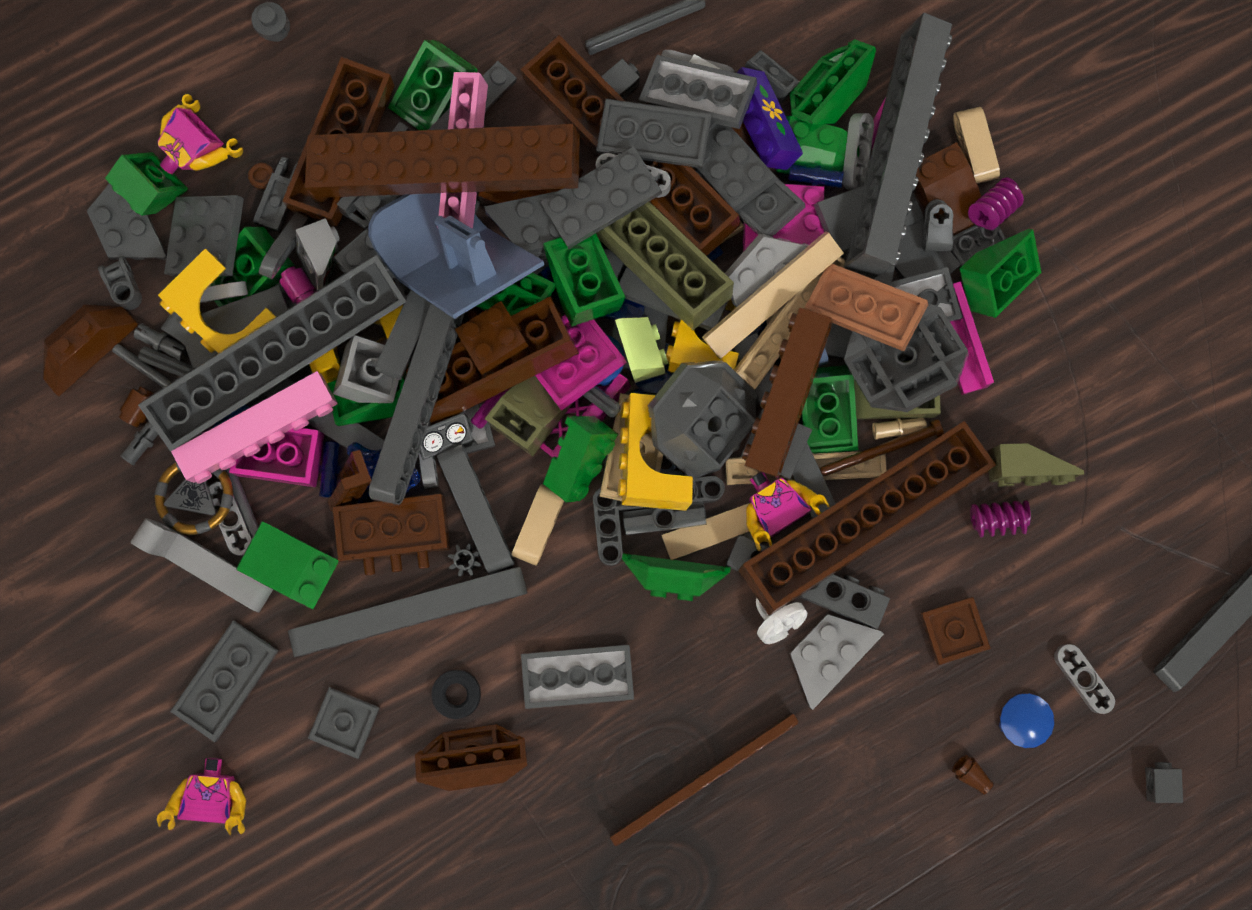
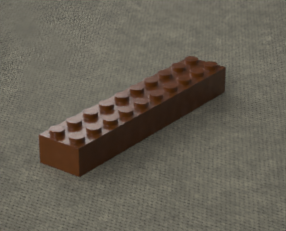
(579, 99)
(443, 161)
(866, 518)

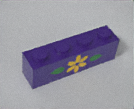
(769, 125)

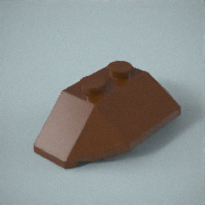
(82, 343)
(471, 758)

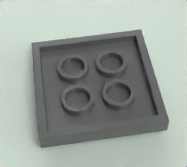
(201, 225)

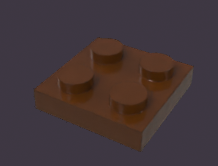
(491, 337)
(955, 631)

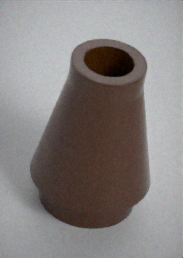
(970, 773)

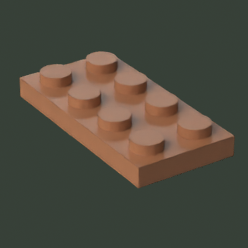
(867, 306)

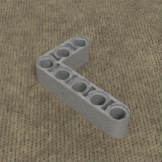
(163, 541)

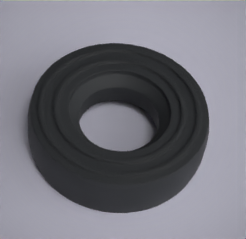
(439, 694)

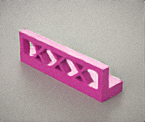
(976, 371)

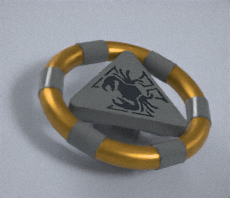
(192, 498)

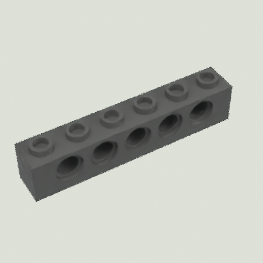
(874, 599)

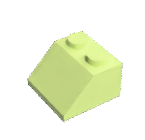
(641, 347)

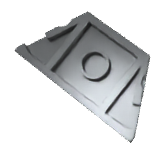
(760, 263)
(830, 654)

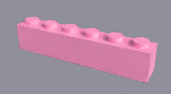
(466, 111)
(254, 428)

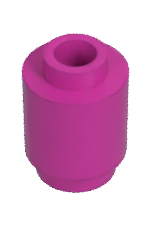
(296, 284)

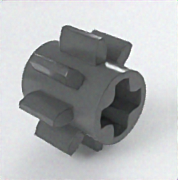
(457, 558)

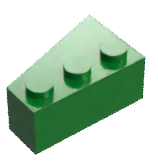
(580, 457)

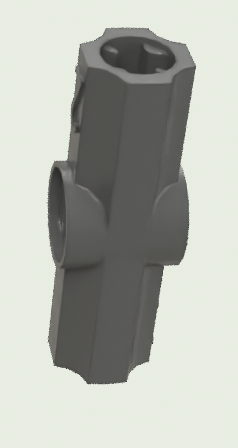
(647, 519)

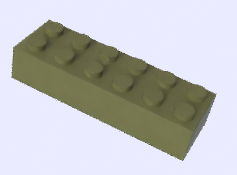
(668, 264)

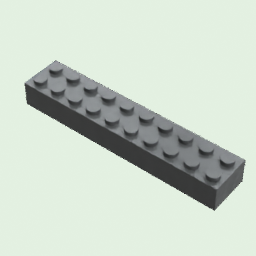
(899, 147)
(272, 352)

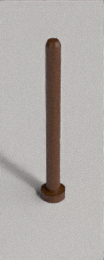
(933, 430)

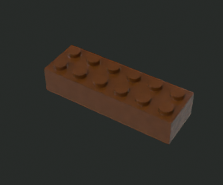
(350, 106)
(548, 346)
(788, 393)

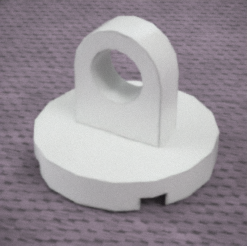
(777, 625)

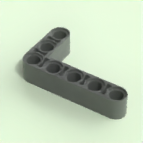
(612, 513)

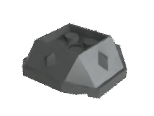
(901, 386)
(687, 404)

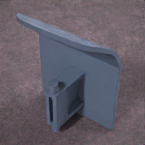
(449, 263)

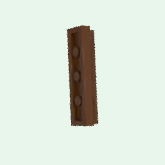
(353, 482)

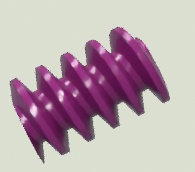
(996, 204)
(1000, 517)

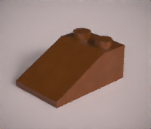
(949, 179)

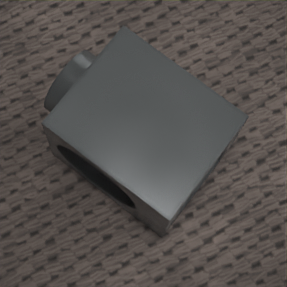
(623, 78)
(1164, 783)

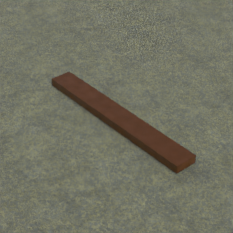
(703, 779)

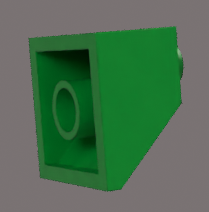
(144, 183)

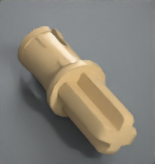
(897, 428)

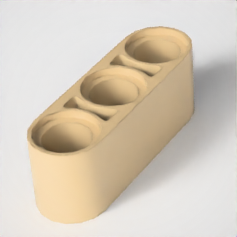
(977, 144)
(538, 526)

